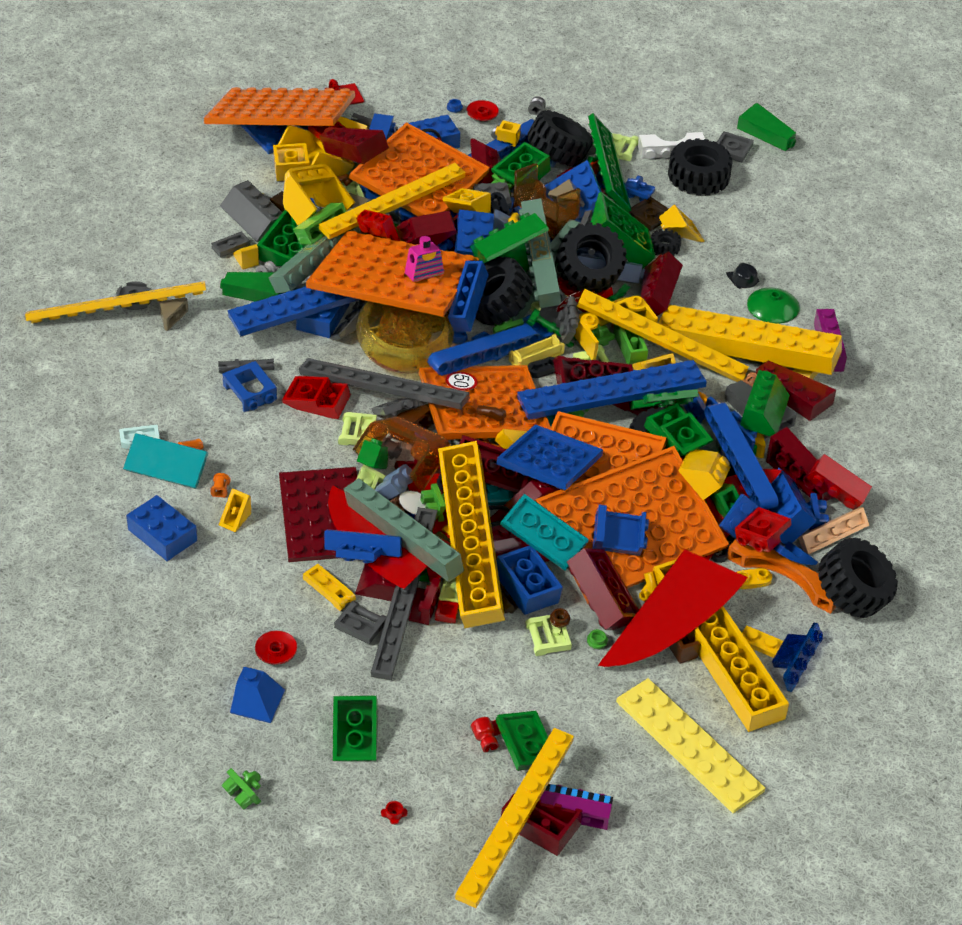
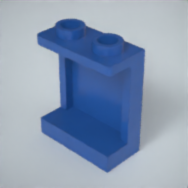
(620, 532)

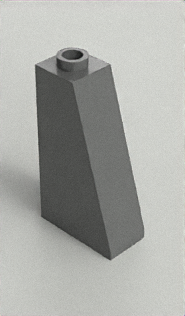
(737, 396)

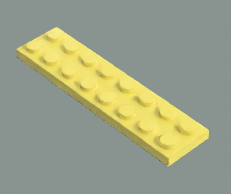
(691, 745)

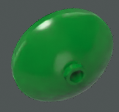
(773, 305)

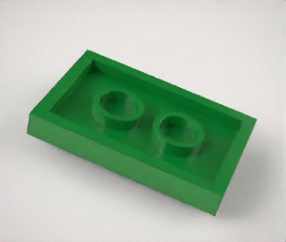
(523, 736)

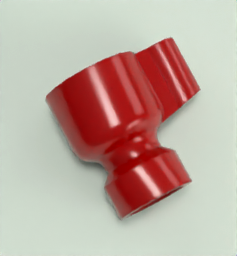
(485, 731)

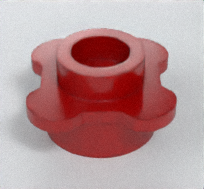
(394, 806)

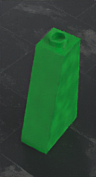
(766, 127)
(248, 285)

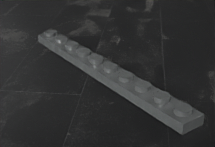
(385, 383)
(399, 613)

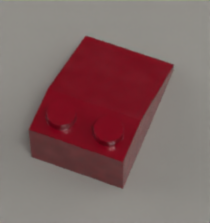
(436, 226)

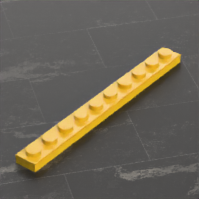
(393, 199)
(108, 303)
(662, 336)
(514, 818)

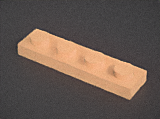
(834, 530)

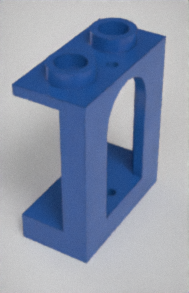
(235, 378)

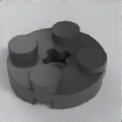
(133, 287)

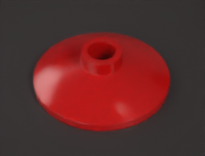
(482, 110)
(276, 641)

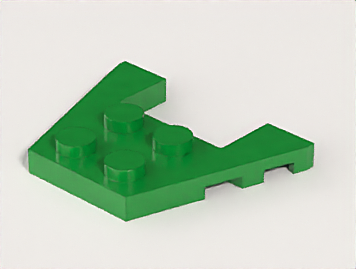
(665, 399)

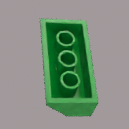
(508, 238)
(765, 404)

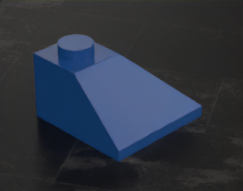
(256, 695)

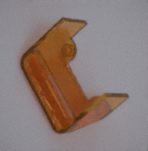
(556, 214)
(424, 444)

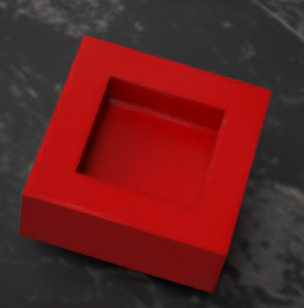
(447, 611)

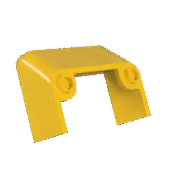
(315, 150)
(312, 182)
(590, 322)

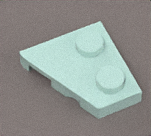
(127, 434)

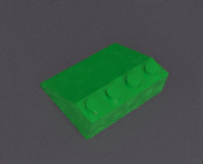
(630, 230)
(280, 241)

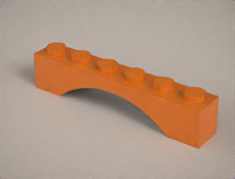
(806, 578)

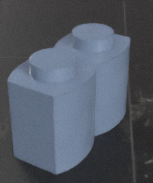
(395, 482)

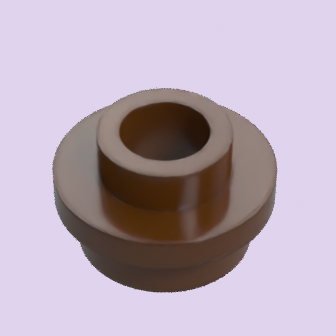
(559, 618)

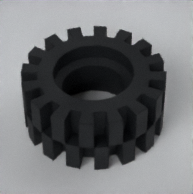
(666, 236)

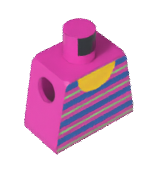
(424, 260)

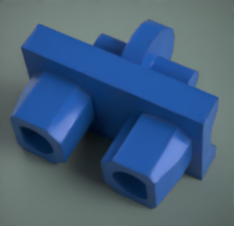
(638, 188)
(817, 507)

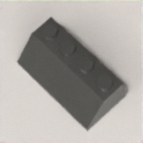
(250, 209)

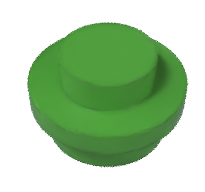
(597, 639)

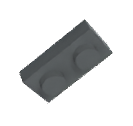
(230, 244)

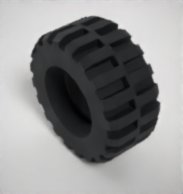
(560, 138)
(700, 167)
(599, 239)
(505, 291)
(857, 577)

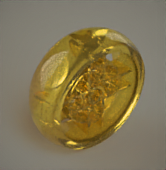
(401, 336)

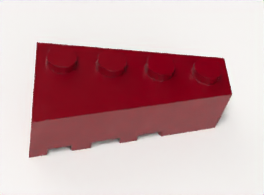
(354, 144)
(660, 281)
(578, 369)
(806, 395)
(795, 460)

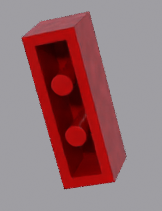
(839, 482)

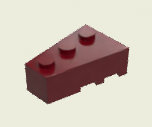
(550, 825)

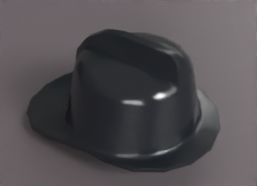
(744, 276)

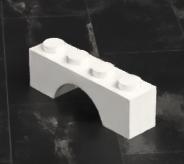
(653, 147)

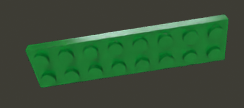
(609, 163)

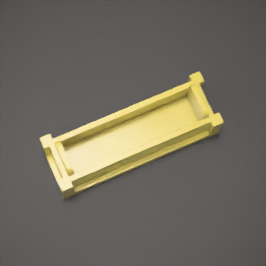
(545, 348)

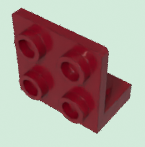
(425, 602)

